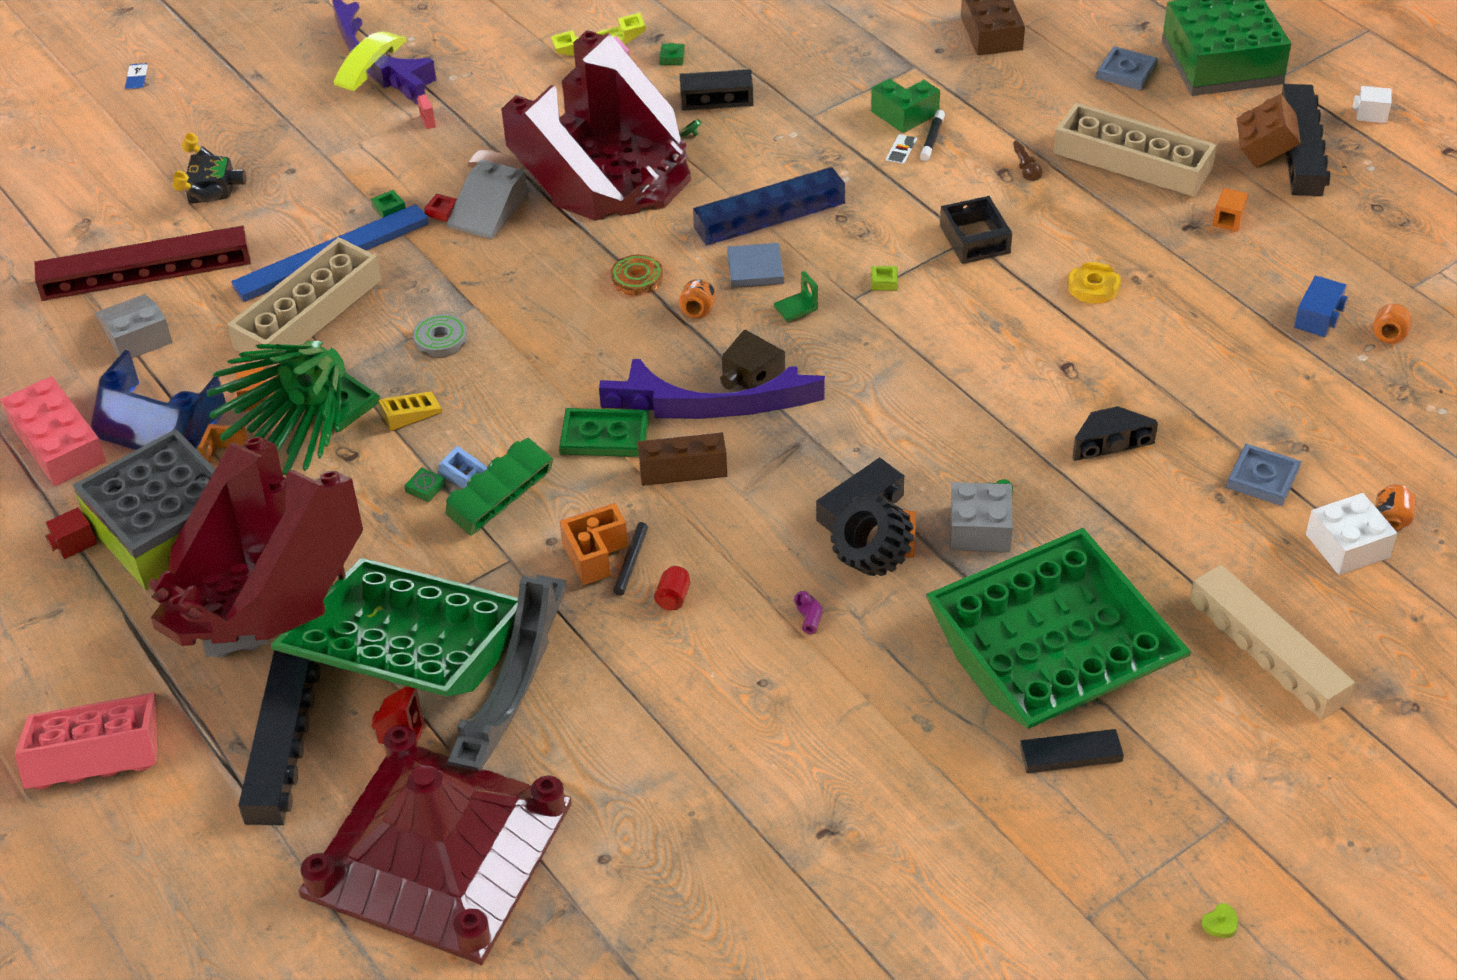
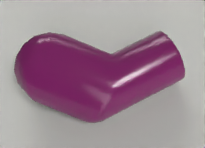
(810, 609)

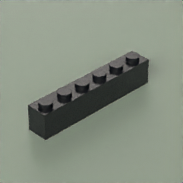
(1306, 161)
(278, 740)

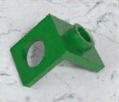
(800, 303)

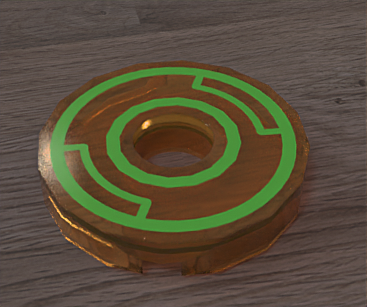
(647, 266)

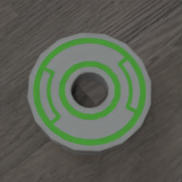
(443, 324)

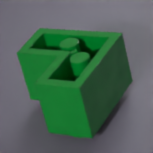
(903, 106)

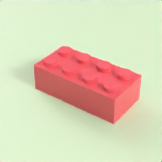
(53, 430)

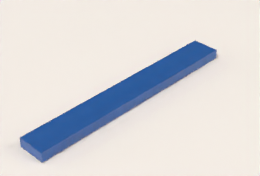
(365, 237)

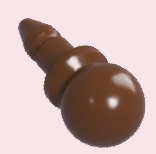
(1030, 170)

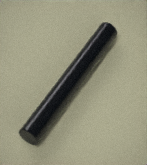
(630, 559)

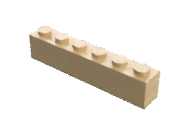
(1272, 642)

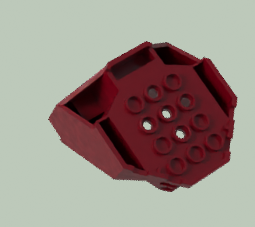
(613, 143)
(256, 550)

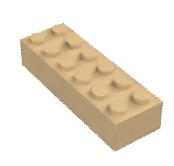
(1134, 149)
(307, 298)

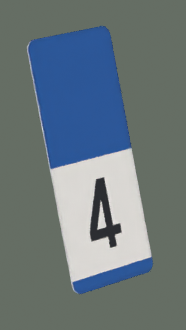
(136, 76)

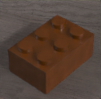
(993, 25)

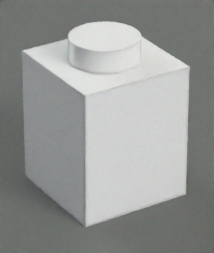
(1373, 104)

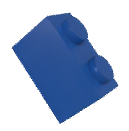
(1321, 306)

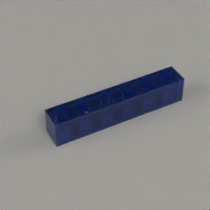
(768, 206)

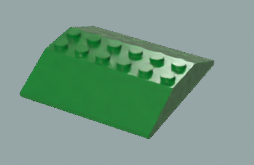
(1053, 629)
(425, 637)

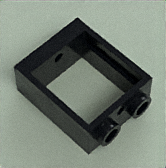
(979, 245)

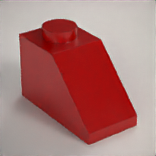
(399, 709)

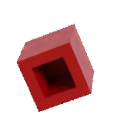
(70, 533)

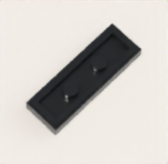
(1071, 750)

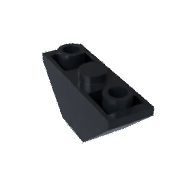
(1112, 432)

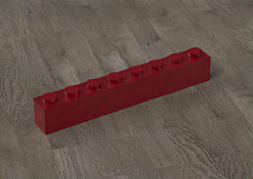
(142, 263)

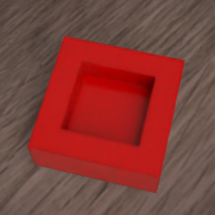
(440, 207)

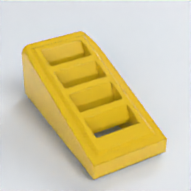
(401, 410)

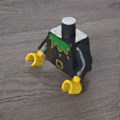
(207, 175)

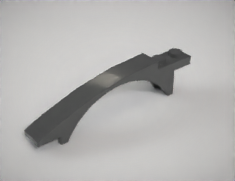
(535, 613)

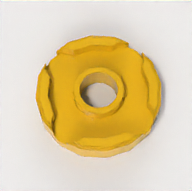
(1104, 291)

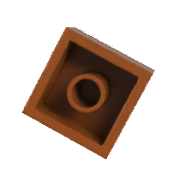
(1268, 130)

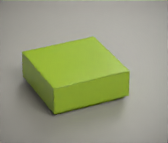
(884, 278)

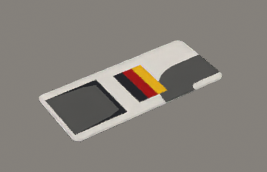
(901, 148)

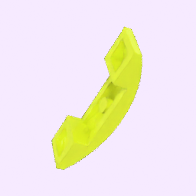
(628, 29)
(365, 54)

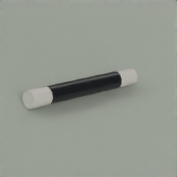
(932, 135)

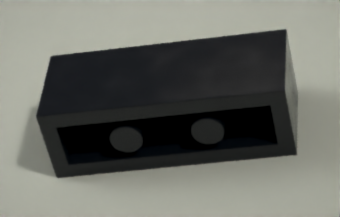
(716, 89)
(875, 479)

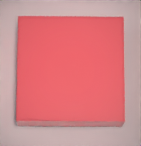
(426, 111)

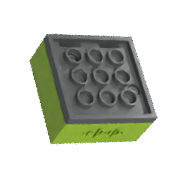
(144, 502)

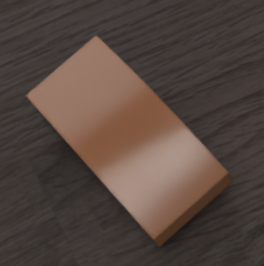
(495, 157)

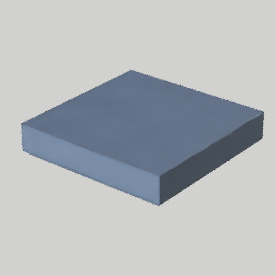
(1127, 68)
(755, 265)
(1263, 474)

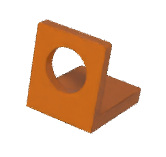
(212, 436)

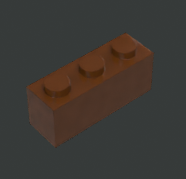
(682, 458)

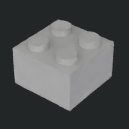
(981, 517)

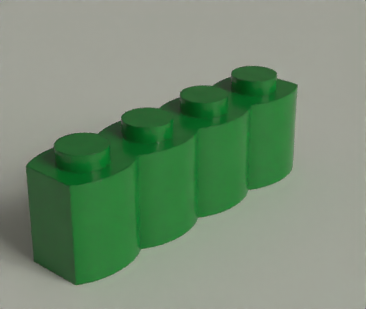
(498, 486)

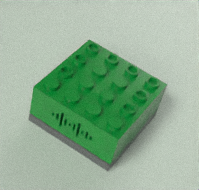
(1225, 44)

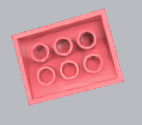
(88, 741)

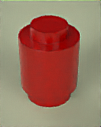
(672, 588)

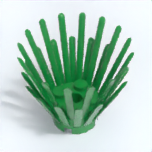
(303, 380)

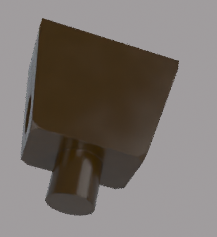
(751, 362)

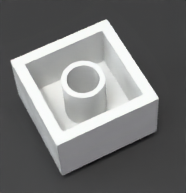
(1351, 533)

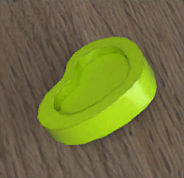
(1221, 921)

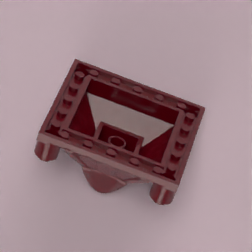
(436, 849)

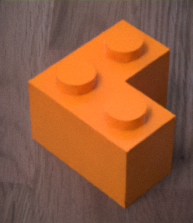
(591, 538)

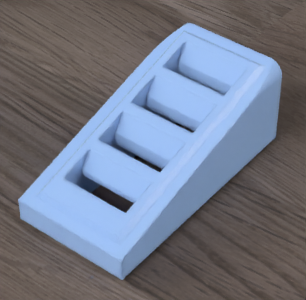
(466, 461)

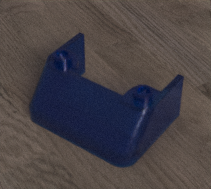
(138, 420)

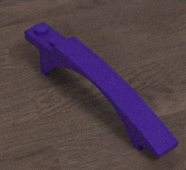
(403, 74)
(650, 392)

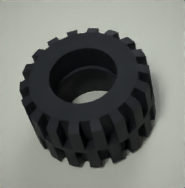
(890, 540)

